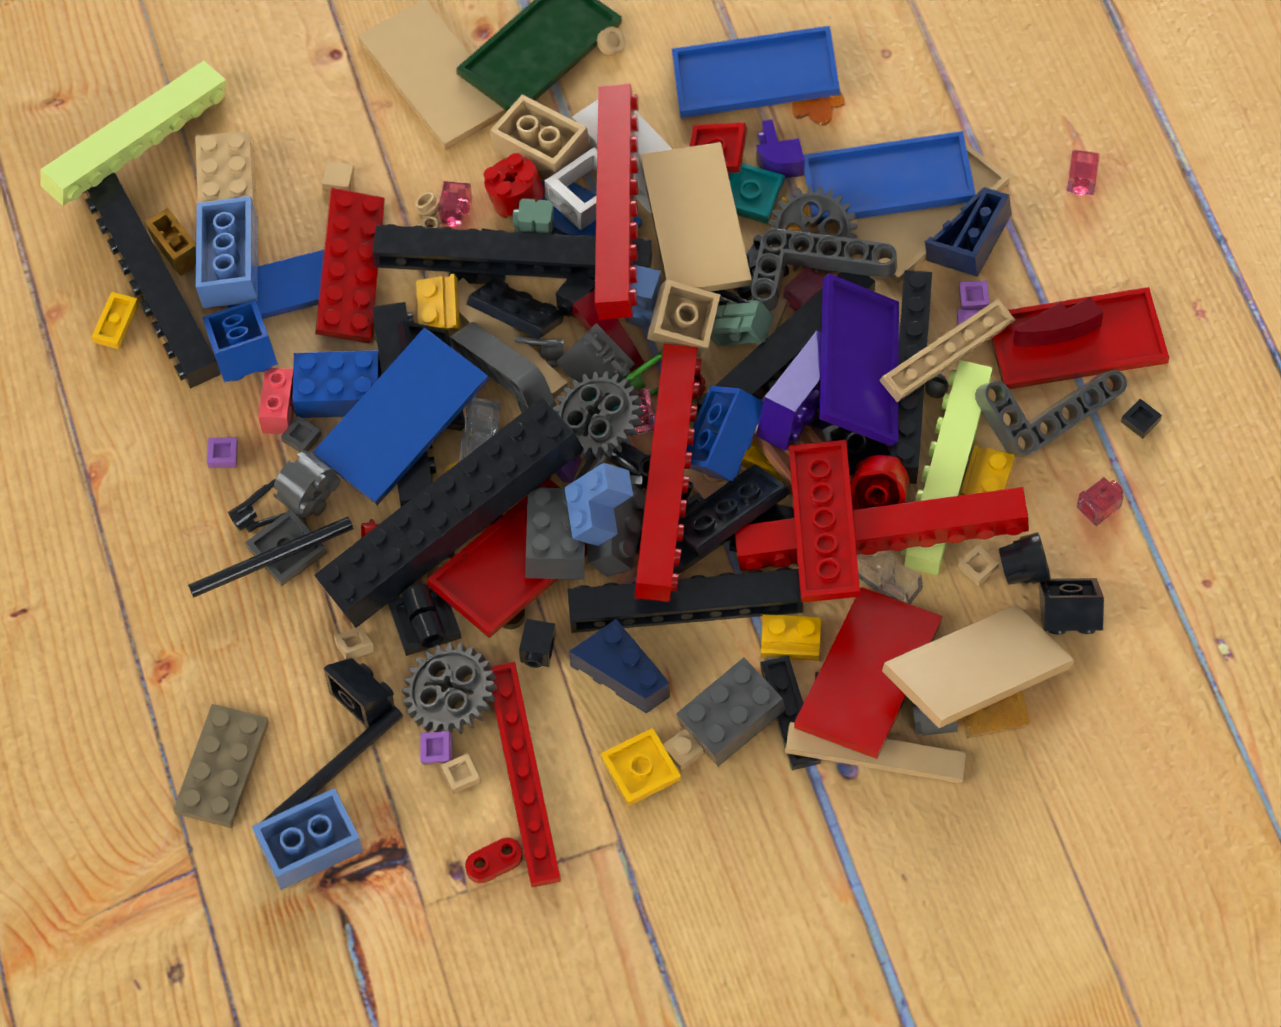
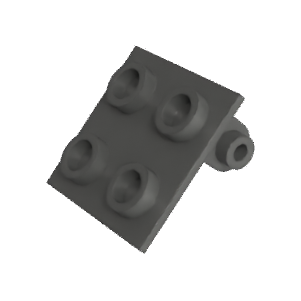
(595, 353)

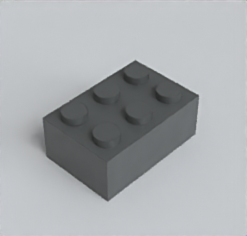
(549, 540)
(731, 711)

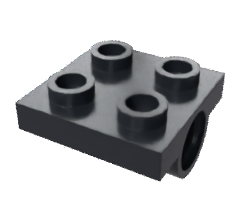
(423, 619)

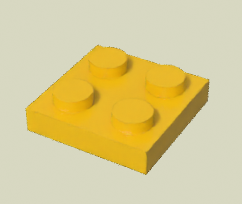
(640, 767)

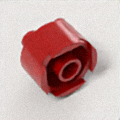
(511, 182)
(879, 482)

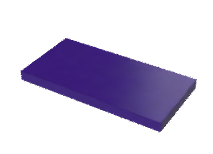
(856, 352)

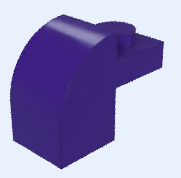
(779, 156)

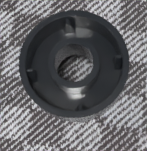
(1025, 560)

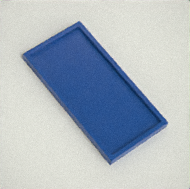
(755, 71)
(894, 175)
(401, 416)

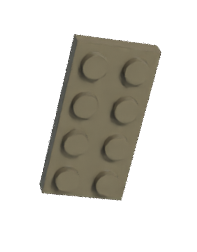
(221, 766)

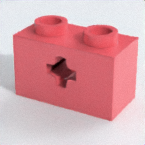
(276, 401)

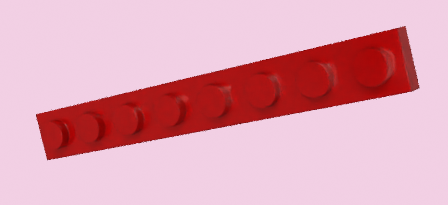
(524, 777)

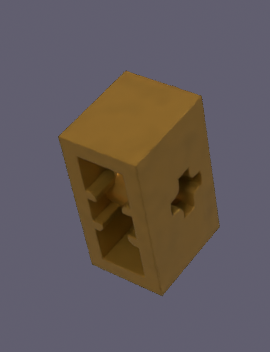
(173, 241)

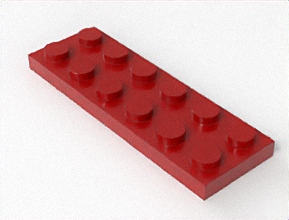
(348, 266)
(824, 521)

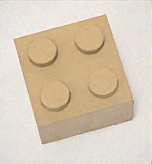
(683, 315)

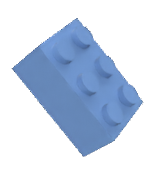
(307, 839)

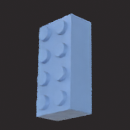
(227, 252)

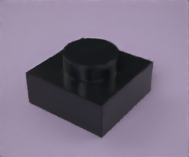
(1141, 418)

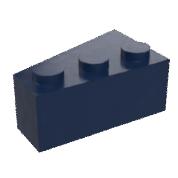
(972, 234)
(622, 666)

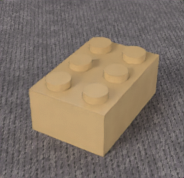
(540, 136)
(225, 166)

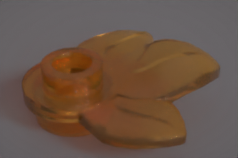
(819, 109)

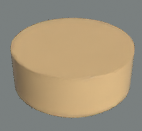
(610, 40)

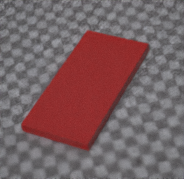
(1125, 341)
(489, 574)
(851, 695)

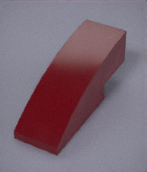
(587, 315)
(1059, 324)

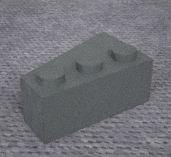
(619, 552)

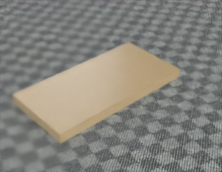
(422, 64)
(695, 217)
(911, 229)
(977, 666)

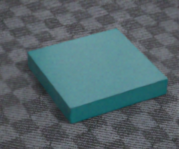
(755, 192)

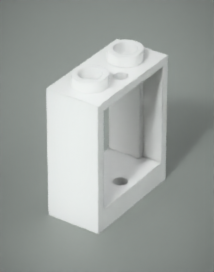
(556, 190)

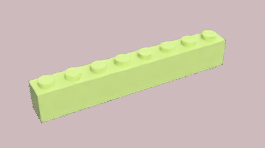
(132, 133)
(950, 453)

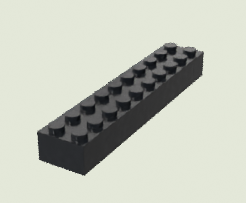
(449, 512)

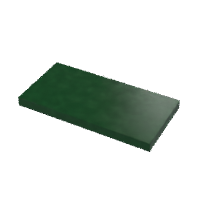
(536, 48)

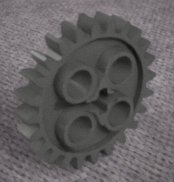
(793, 215)
(598, 413)
(457, 666)

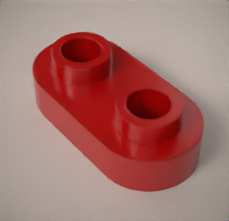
(495, 861)

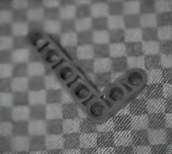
(814, 258)
(502, 365)
(1052, 417)

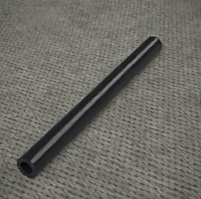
(270, 557)
(340, 761)

